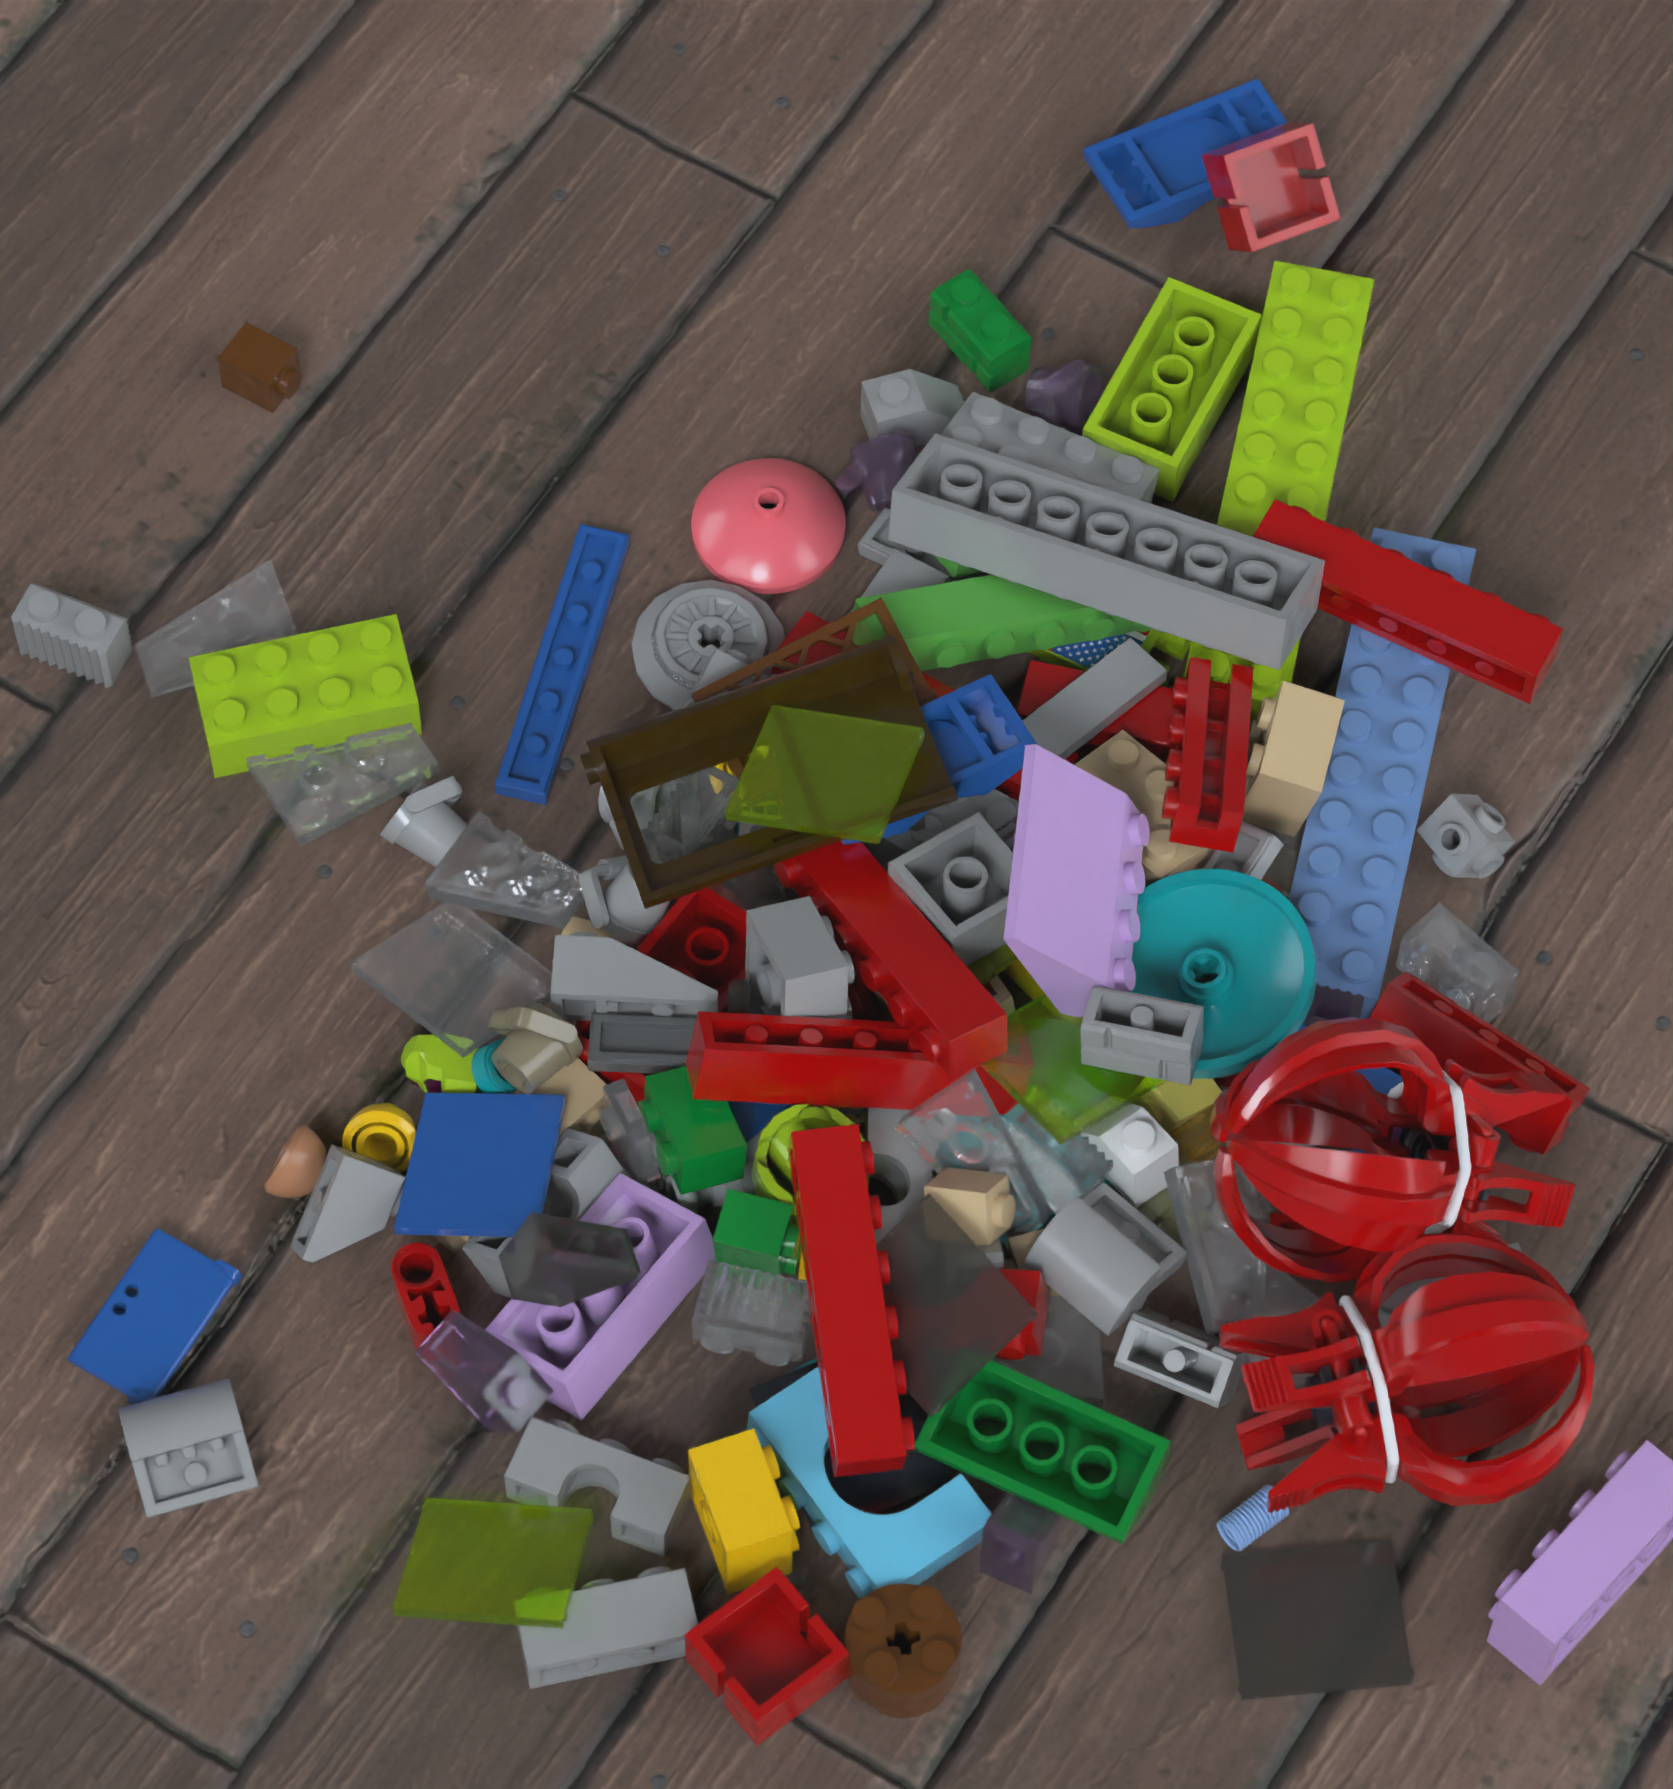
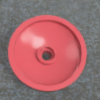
(768, 547)

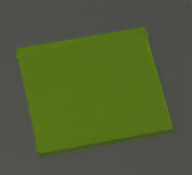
(825, 774)
(1047, 1073)
(493, 1563)

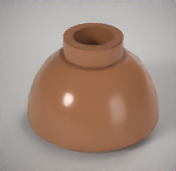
(297, 1165)

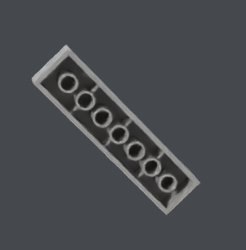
(1106, 550)

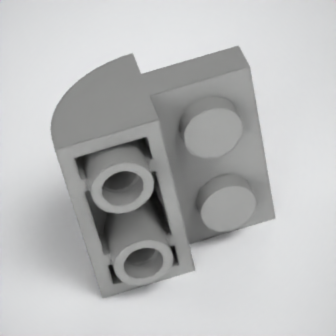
(1104, 1257)
(188, 1447)

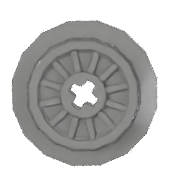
(671, 630)

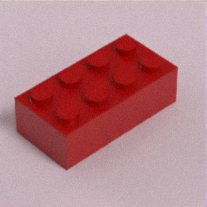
(699, 938)

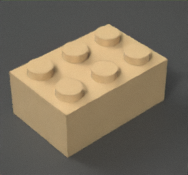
(1142, 776)

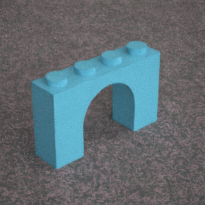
(873, 1547)

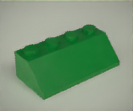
(1049, 1450)

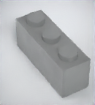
(612, 1628)

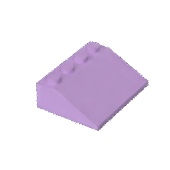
(1074, 881)

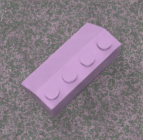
(594, 1339)

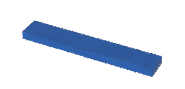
(562, 665)

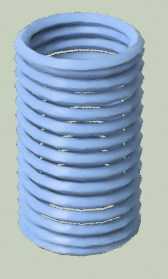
(1249, 1518)

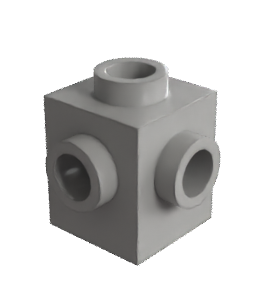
(1466, 837)

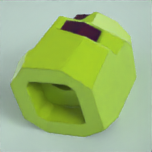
(437, 1067)

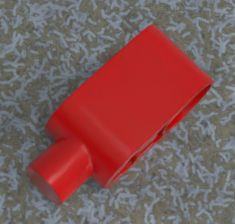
(420, 1297)

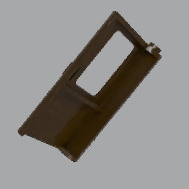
(855, 683)

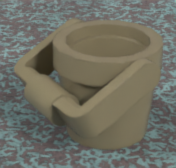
(534, 1045)

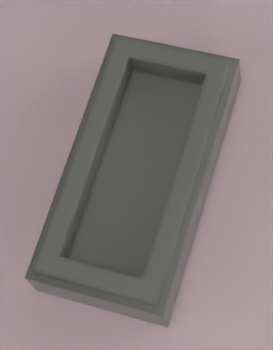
(638, 1042)

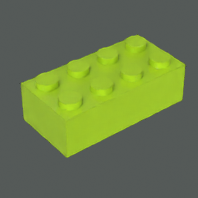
(1175, 381)
(303, 691)

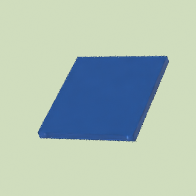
(479, 1163)

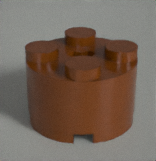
(910, 1619)

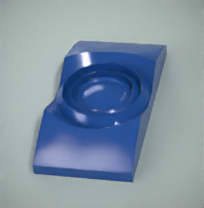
(1158, 167)
(976, 739)

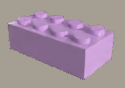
(1586, 1565)

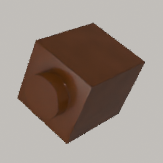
(260, 367)

